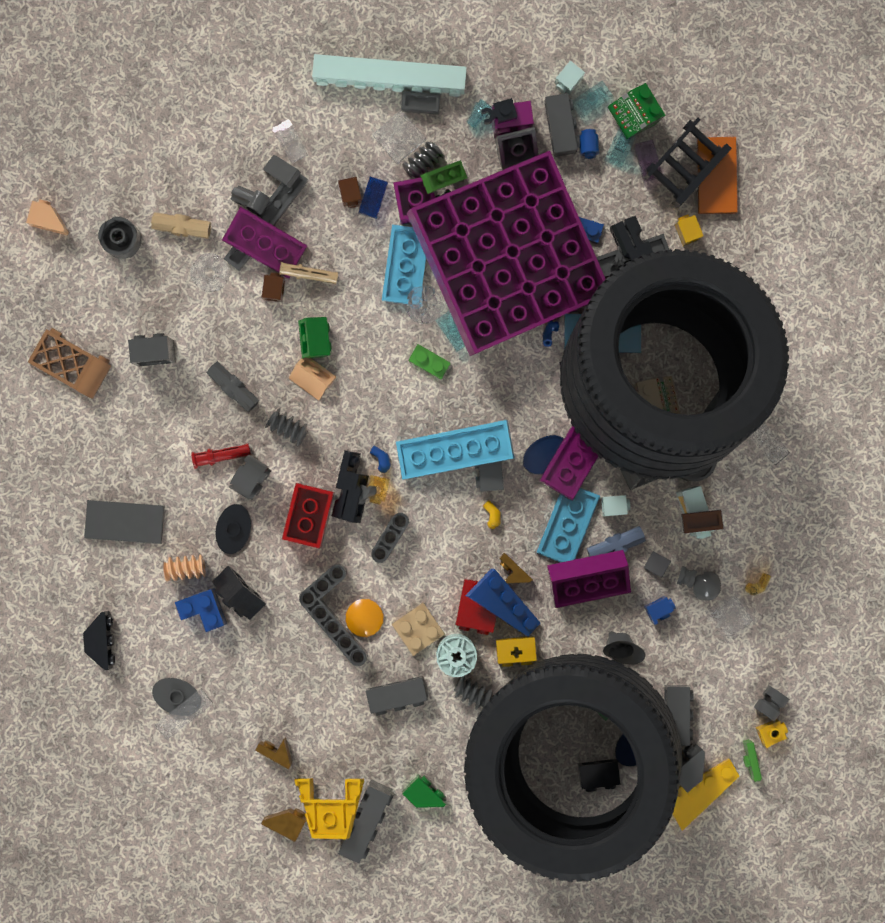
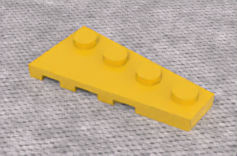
(714, 783)

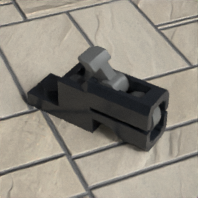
(628, 241)
(353, 489)

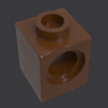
(350, 192)
(273, 287)

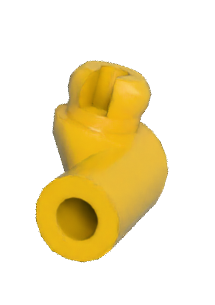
(495, 515)

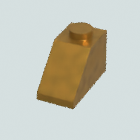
(287, 823)

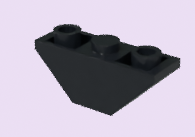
(99, 640)

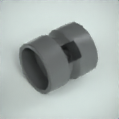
(771, 703)

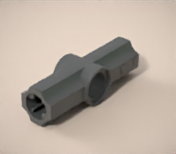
(232, 386)

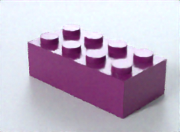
(589, 578)

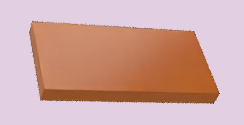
(719, 189)

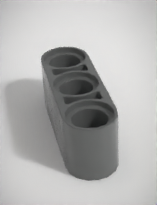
(383, 544)

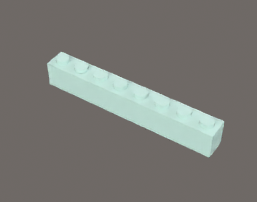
(388, 74)

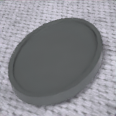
(171, 693)

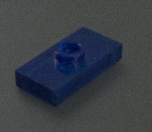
(373, 197)

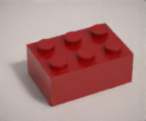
(308, 515)

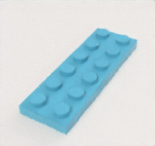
(455, 449)

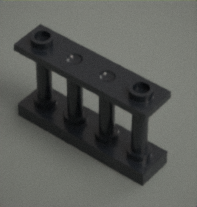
(691, 179)

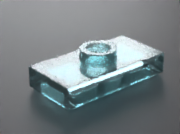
(592, 99)
(450, 330)

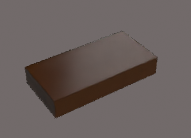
(702, 521)

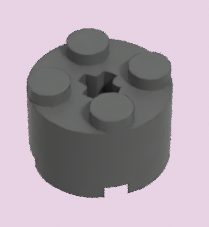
(115, 228)
(249, 477)

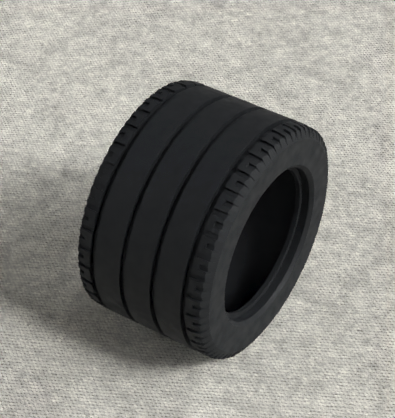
(716, 308)
(527, 827)

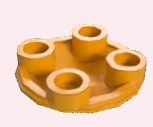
(364, 617)

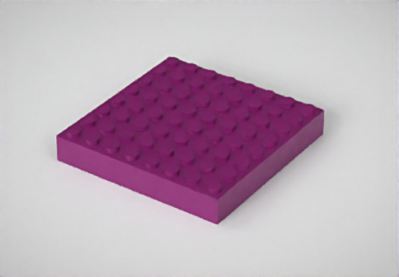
(508, 252)

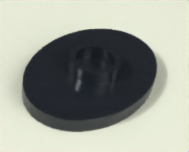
(233, 528)

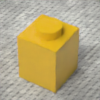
(688, 229)

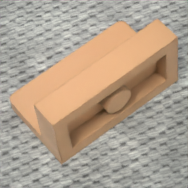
(311, 377)

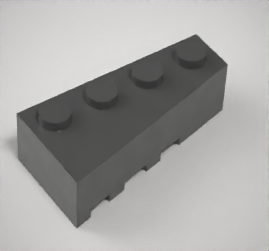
(367, 817)

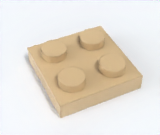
(418, 629)

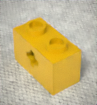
(524, 644)

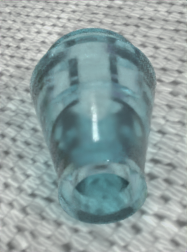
(476, 117)

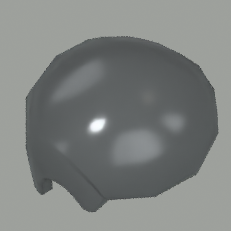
(707, 586)

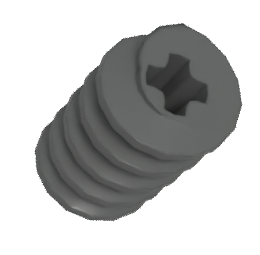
(423, 160)
(287, 427)
(472, 692)

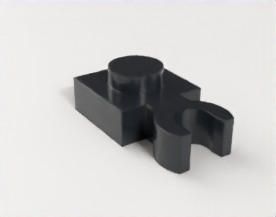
(502, 111)

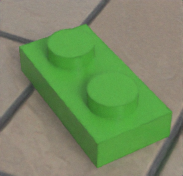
(429, 361)

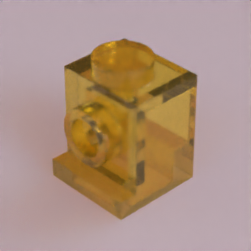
(380, 482)

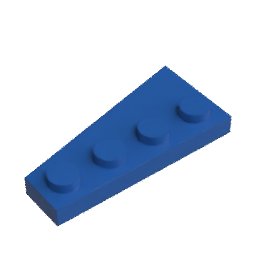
(499, 598)

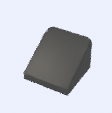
(657, 564)

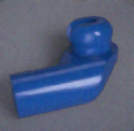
(547, 334)
(383, 459)

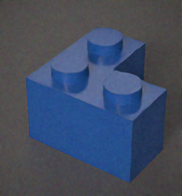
(206, 605)

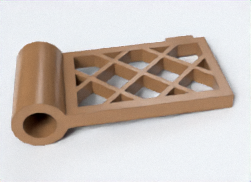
(92, 372)

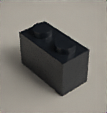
(599, 774)

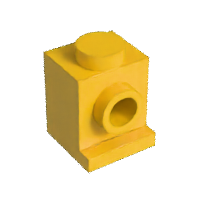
(765, 733)

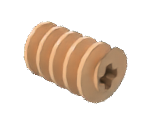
(184, 568)

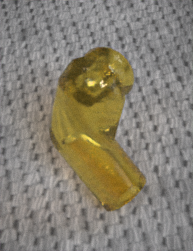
(759, 587)

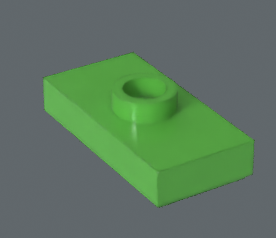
(751, 760)

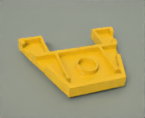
(330, 816)

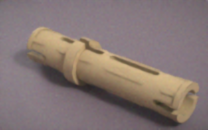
(308, 273)

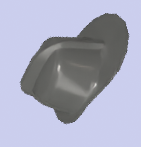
(622, 649)

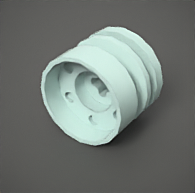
(452, 644)

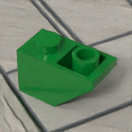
(422, 794)

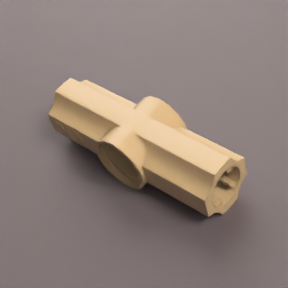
(181, 224)

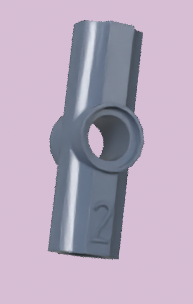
(618, 542)

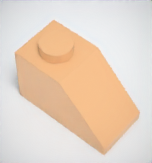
(45, 217)

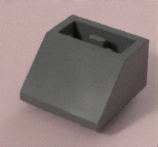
(693, 768)

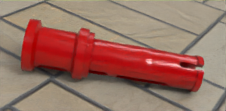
(211, 457)

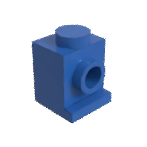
(660, 609)

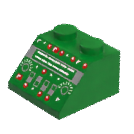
(636, 111)

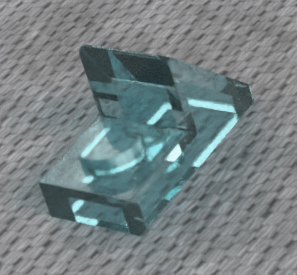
(619, 149)

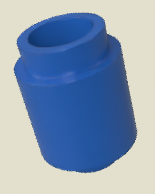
(589, 143)

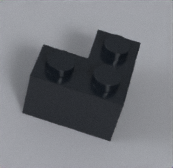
(237, 593)

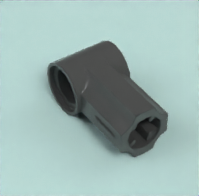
(253, 201)

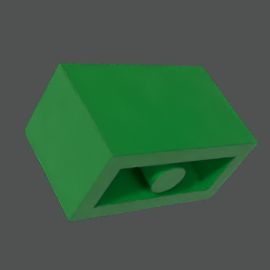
(314, 337)

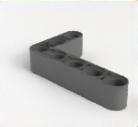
(330, 616)

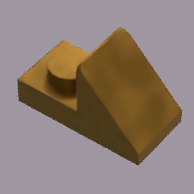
(517, 574)
(280, 756)

